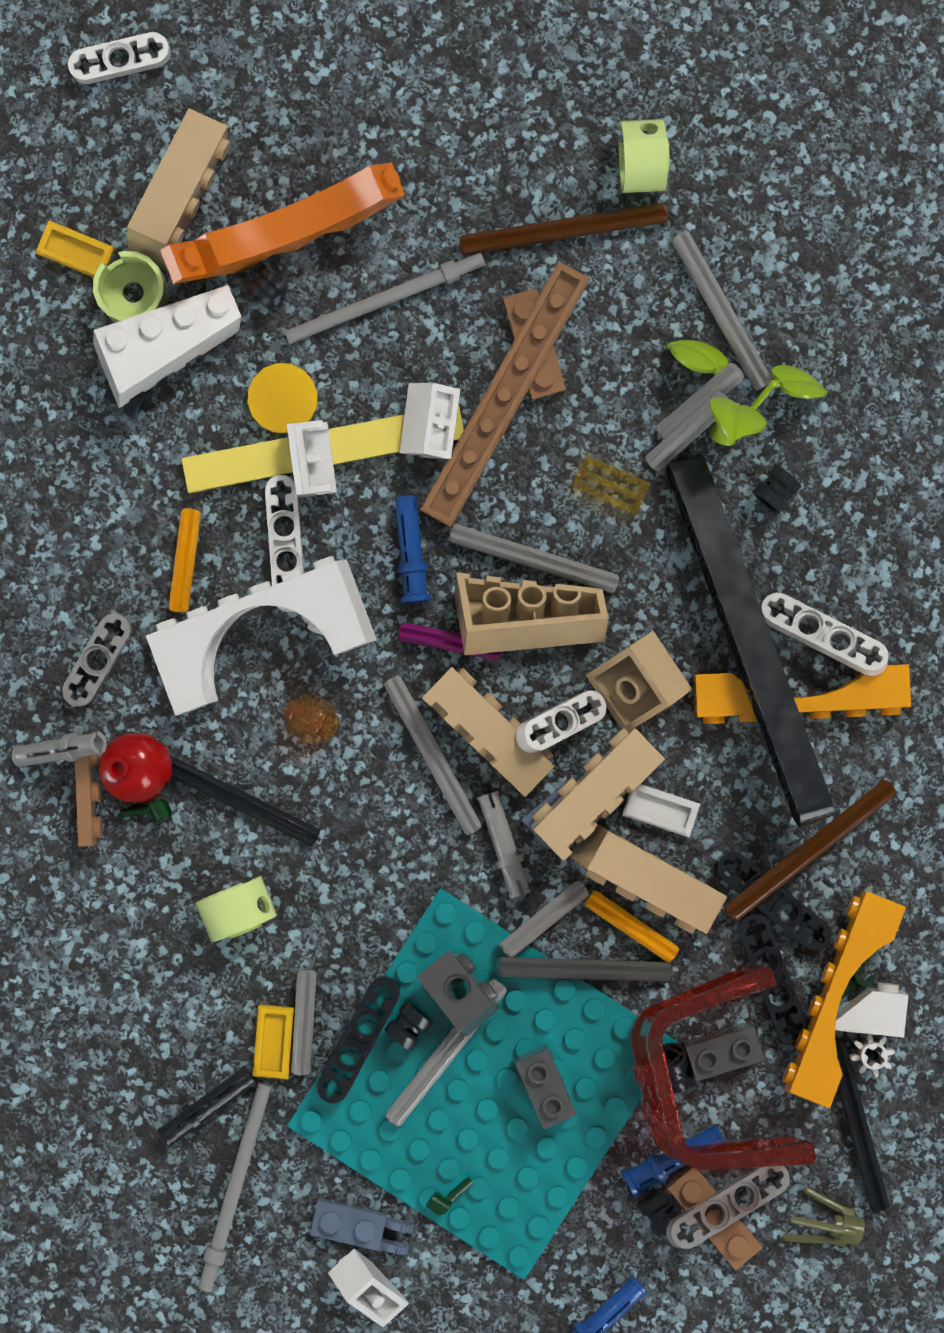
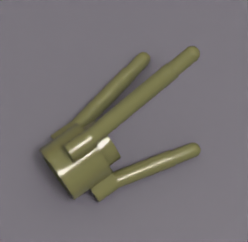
(843, 1228)

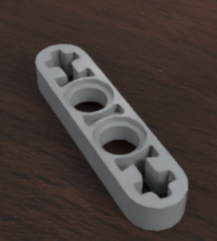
(726, 1202)

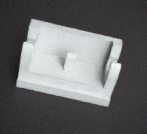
(429, 420)
(311, 458)

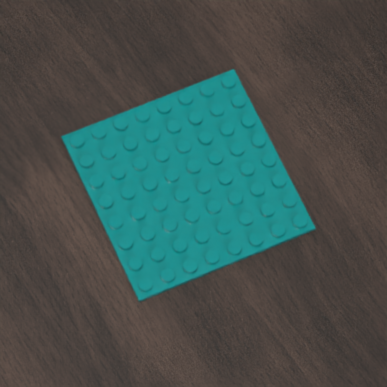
(478, 1110)

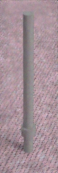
(447, 273)
(215, 1253)

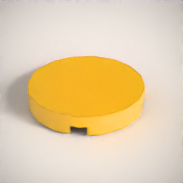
(282, 397)

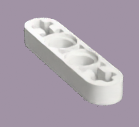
(278, 543)
(827, 629)

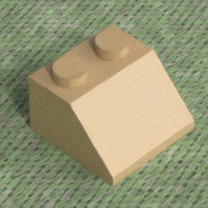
(639, 682)

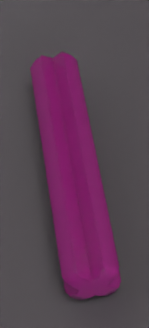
(437, 639)

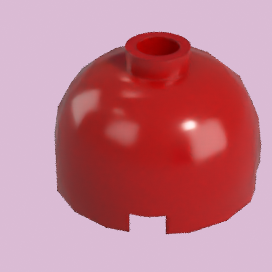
(135, 767)

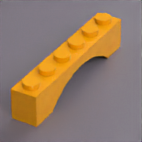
(726, 696)
(817, 1068)

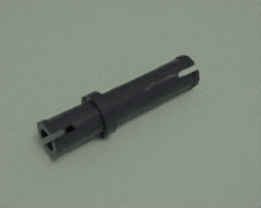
(172, 1131)

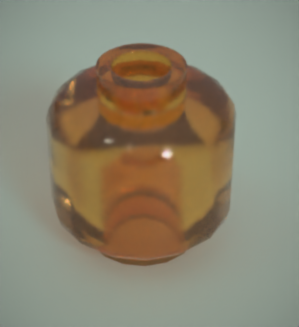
(311, 719)

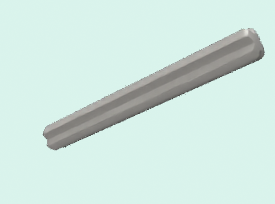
(721, 310)
(533, 558)
(432, 755)
(433, 1069)

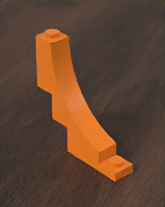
(286, 229)

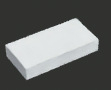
(661, 810)

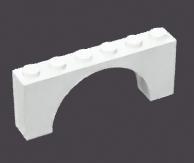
(188, 648)

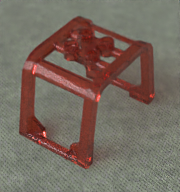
(656, 1087)

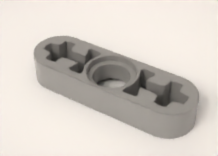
(75, 678)

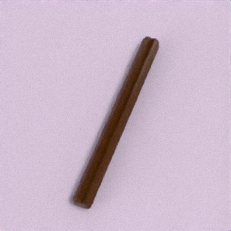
(563, 228)
(810, 850)

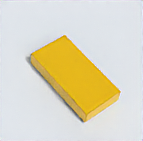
(73, 249)
(273, 1041)

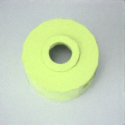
(643, 156)
(130, 268)
(236, 910)

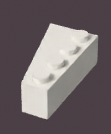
(162, 341)

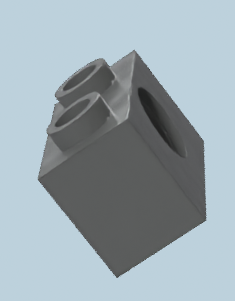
(440, 982)
(723, 1051)
(545, 1086)

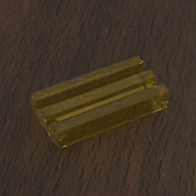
(638, 497)

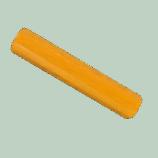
(184, 560)
(631, 926)

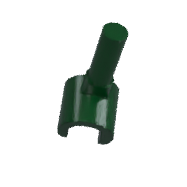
(158, 809)
(854, 981)
(440, 1204)

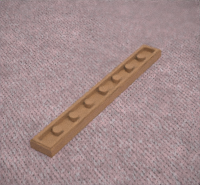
(505, 394)

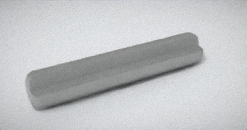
(722, 382)
(682, 435)
(544, 919)
(303, 1022)

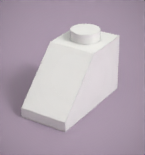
(875, 1012)
(367, 1288)

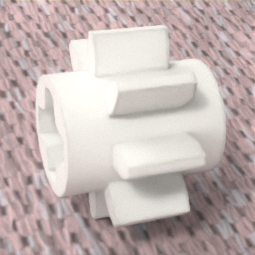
(870, 1063)

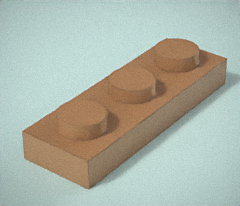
(549, 378)
(87, 794)
(734, 1241)

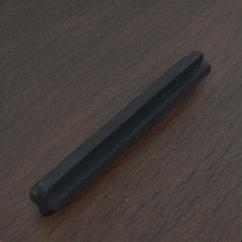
(244, 802)
(860, 1132)

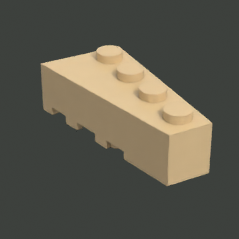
(177, 186)
(526, 615)
(487, 730)
(596, 791)
(649, 878)

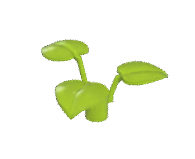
(731, 418)

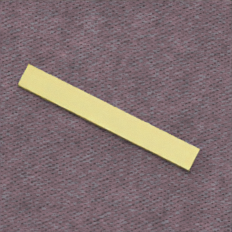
(274, 457)

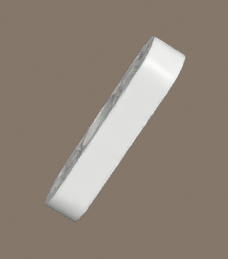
(96, 73)
(547, 721)

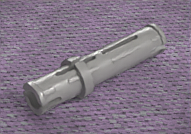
(86, 745)
(504, 845)

